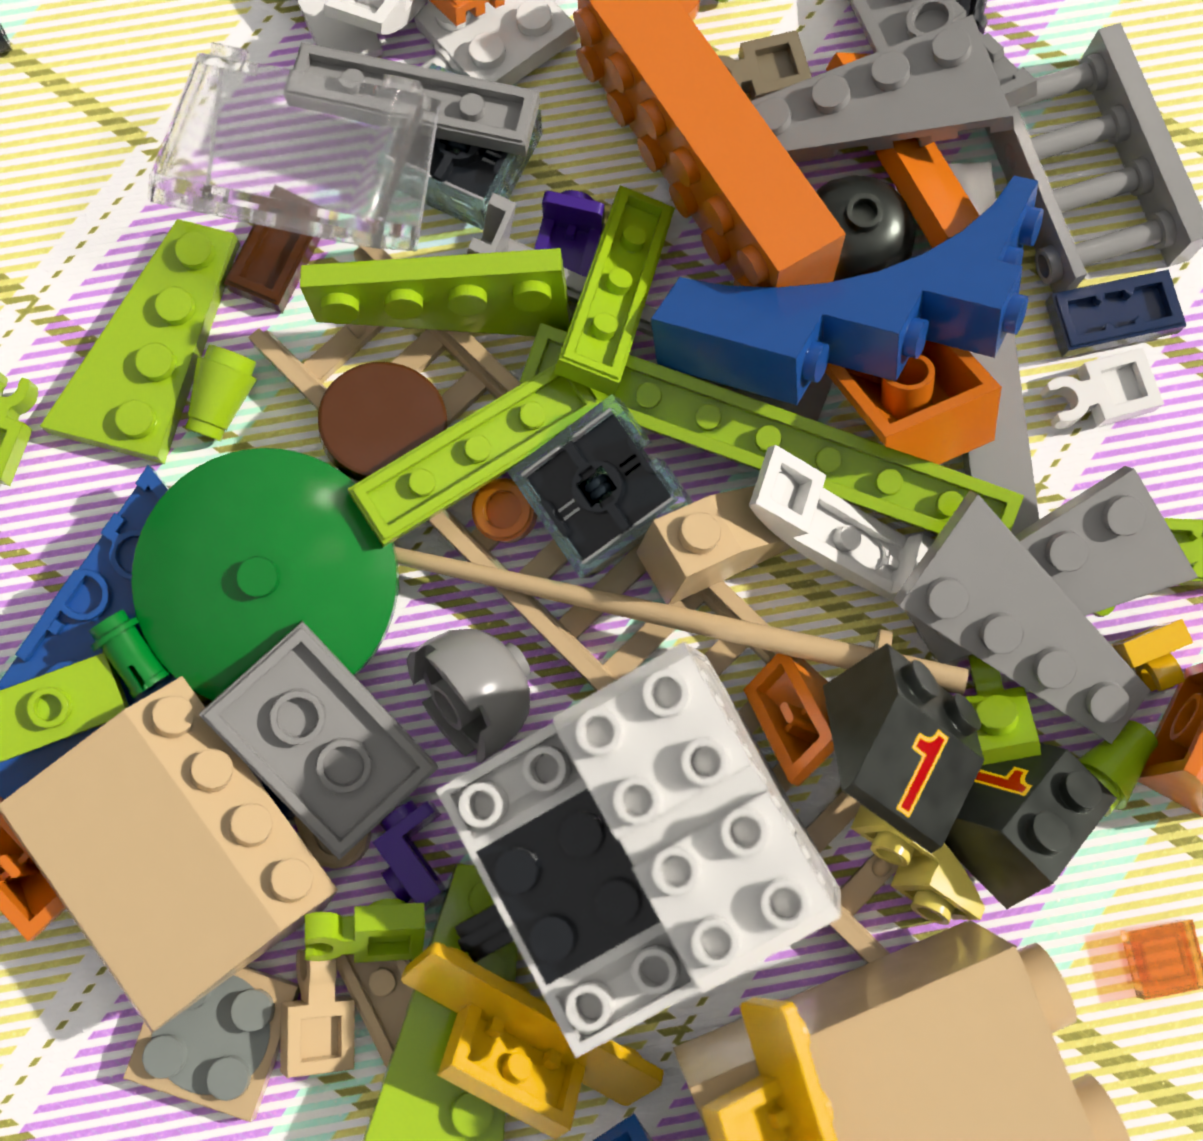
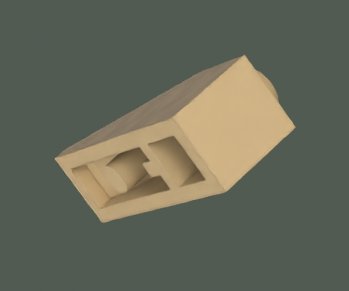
(706, 544)

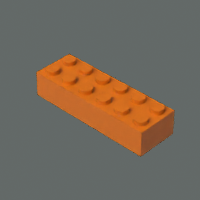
(708, 143)

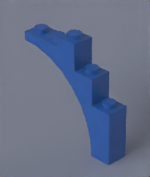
(870, 323)

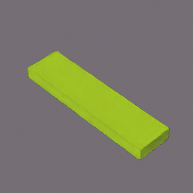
(615, 292)
(469, 454)

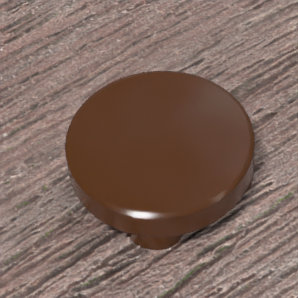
(377, 416)

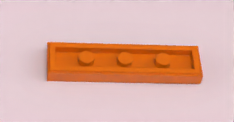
(923, 181)

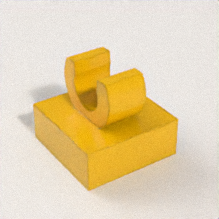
(1151, 654)

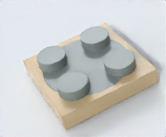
(219, 1046)

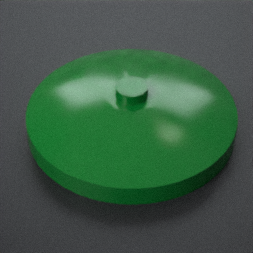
(249, 555)

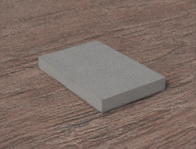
(319, 740)

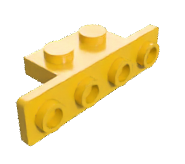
(513, 1050)
(787, 1095)

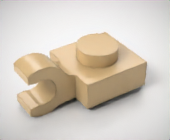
(319, 1027)

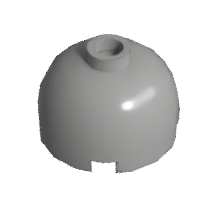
(474, 689)

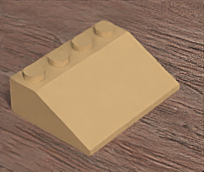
(167, 853)

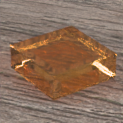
(1164, 958)

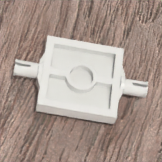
(501, 42)

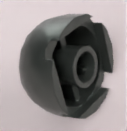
(875, 224)

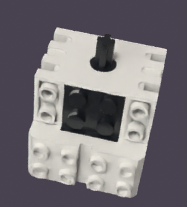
(637, 850)

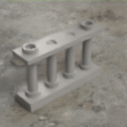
(1144, 146)

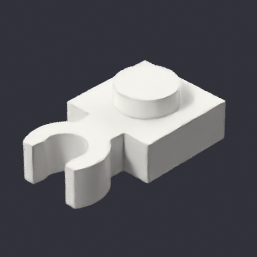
(1109, 388)

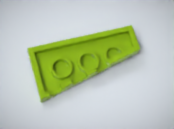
(448, 293)
(145, 359)
(413, 1098)

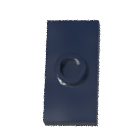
(1115, 313)

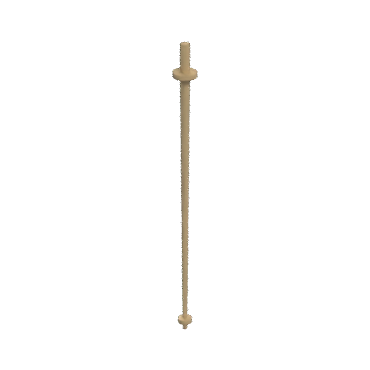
(733, 630)

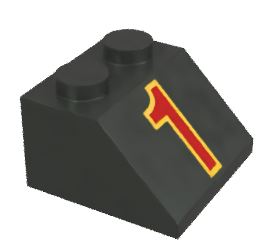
(903, 744)
(1027, 822)

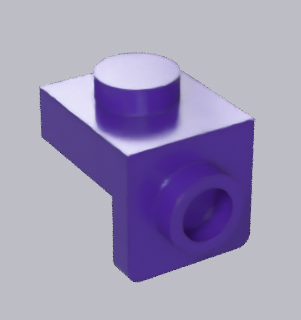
(574, 225)
(408, 870)

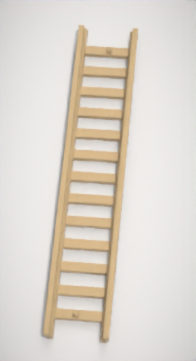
(488, 374)

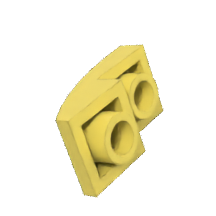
(931, 880)

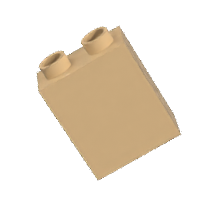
(933, 1047)

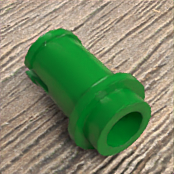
(128, 652)

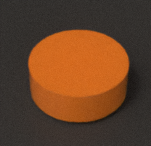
(503, 512)

